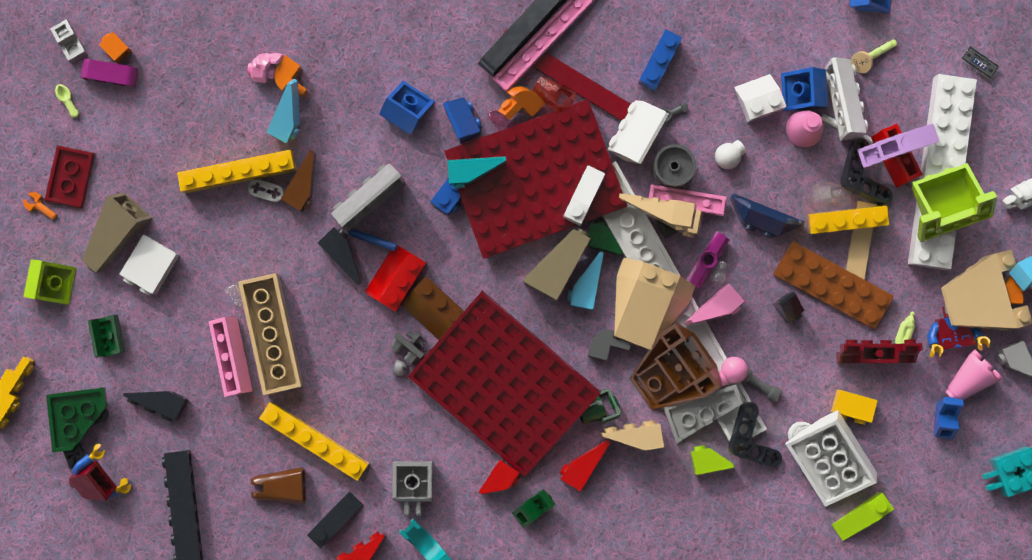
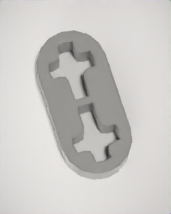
(267, 186)

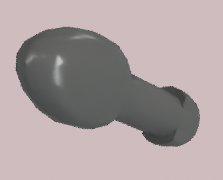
(683, 107)

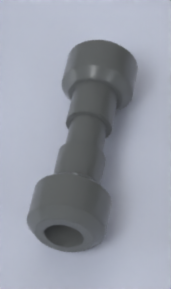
(773, 393)

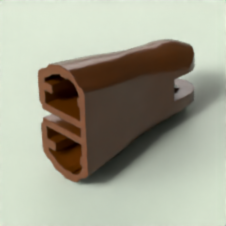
(281, 486)

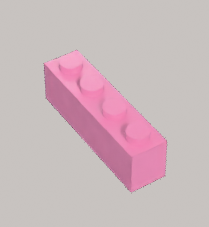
(230, 356)

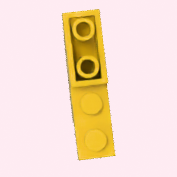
(9, 383)

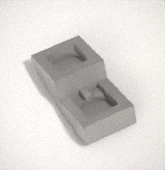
(68, 41)

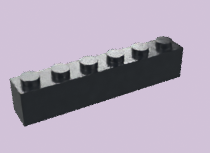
(183, 505)

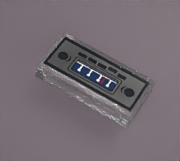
(979, 62)

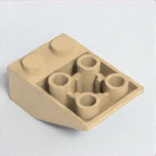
(645, 437)

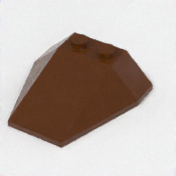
(676, 369)

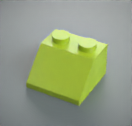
(49, 282)

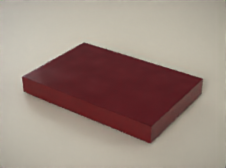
(69, 176)

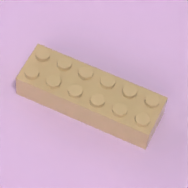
(271, 334)

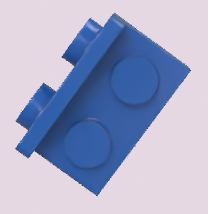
(447, 198)

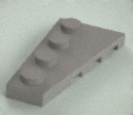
(695, 414)

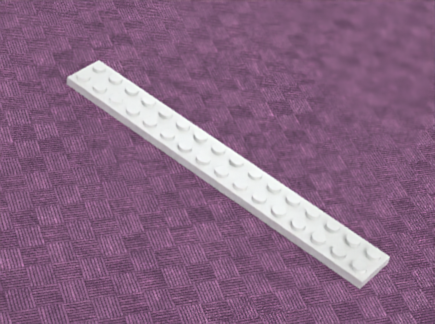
(642, 243)

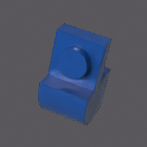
(946, 417)

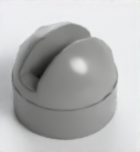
(398, 368)

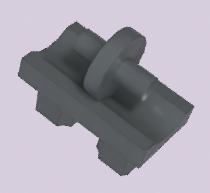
(414, 353)

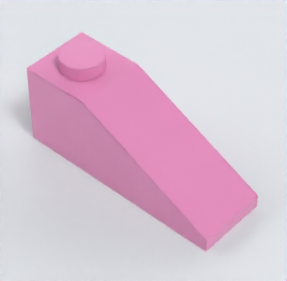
(721, 304)

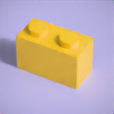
(854, 406)

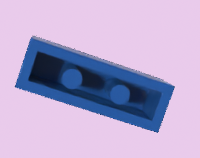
(660, 60)

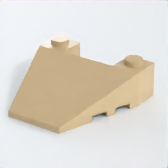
(674, 213)
(981, 297)

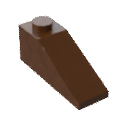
(301, 187)

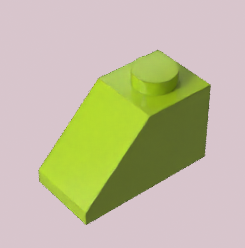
(707, 460)

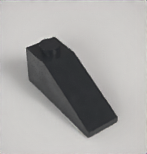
(340, 251)
(335, 520)

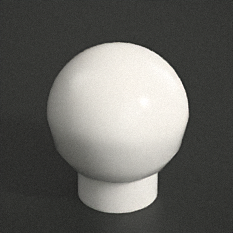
(729, 154)

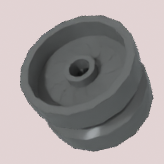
(674, 177)

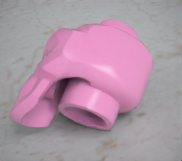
(264, 67)

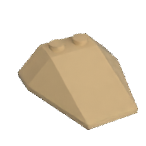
(647, 301)

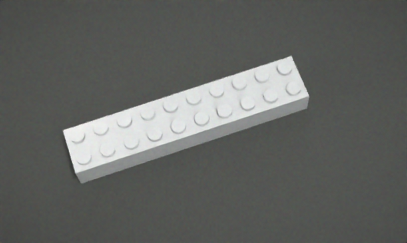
(951, 114)

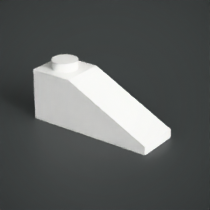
(583, 195)

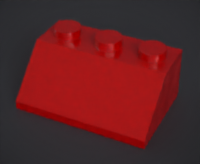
(395, 278)

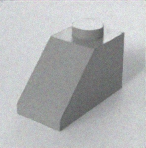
(1016, 358)

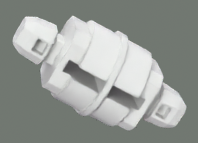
(1020, 196)

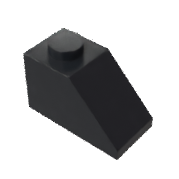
(789, 307)

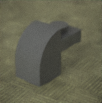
(601, 344)

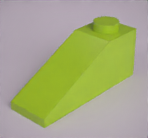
(863, 516)

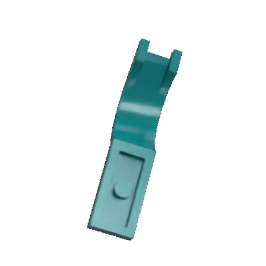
(424, 542)

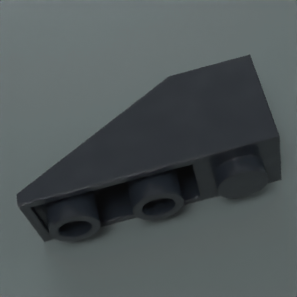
(163, 402)

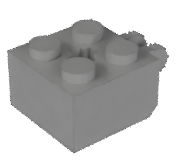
(404, 491)

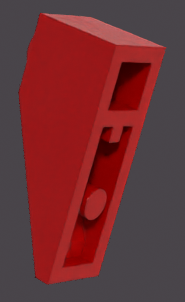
(580, 468)

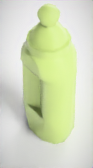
(906, 329)

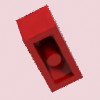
(500, 478)

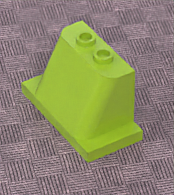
(951, 202)

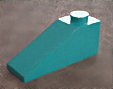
(467, 171)

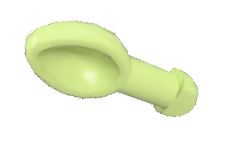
(882, 49)
(64, 96)

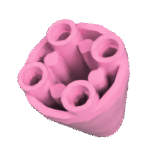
(973, 377)

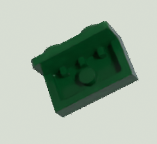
(106, 336)

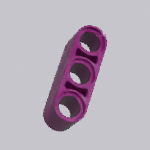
(109, 72)

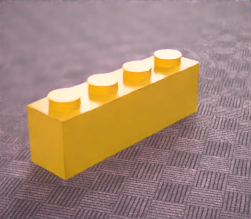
(848, 219)

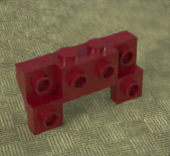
(878, 353)

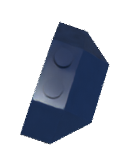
(763, 218)

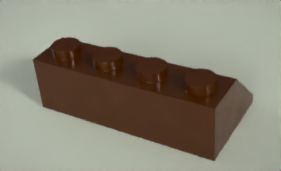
(432, 307)

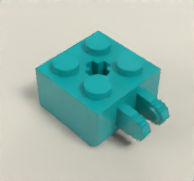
(1004, 469)

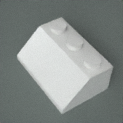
(637, 132)

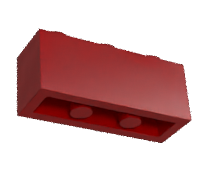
(903, 167)

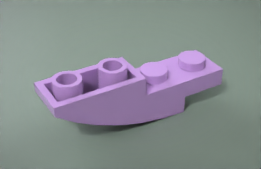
(898, 145)

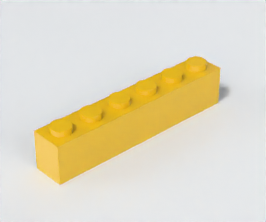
(236, 171)
(314, 441)

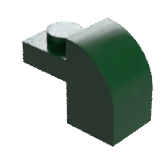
(533, 508)

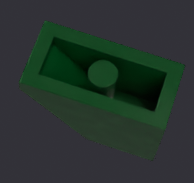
(603, 238)

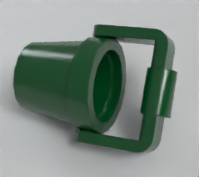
(597, 411)

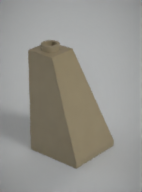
(115, 228)
(558, 265)

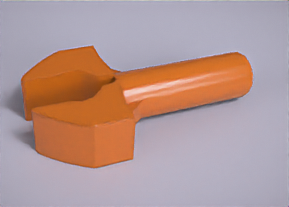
(41, 207)

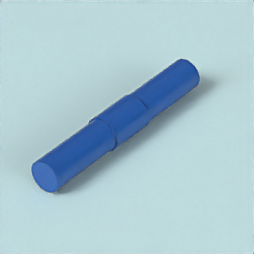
(373, 239)

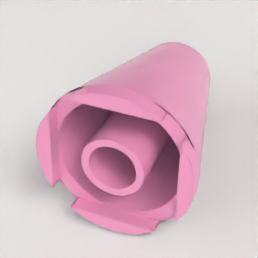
(804, 128)

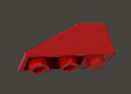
(362, 551)

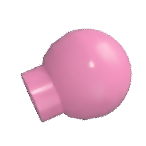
(733, 371)

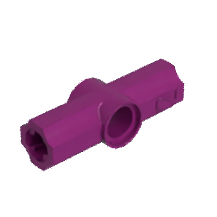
(714, 249)

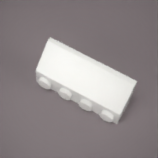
(845, 99)

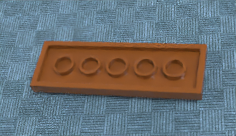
(833, 284)

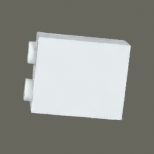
(149, 265)

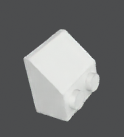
(760, 98)

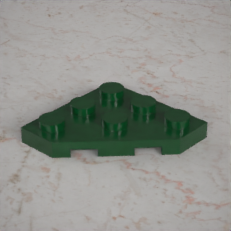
(73, 416)

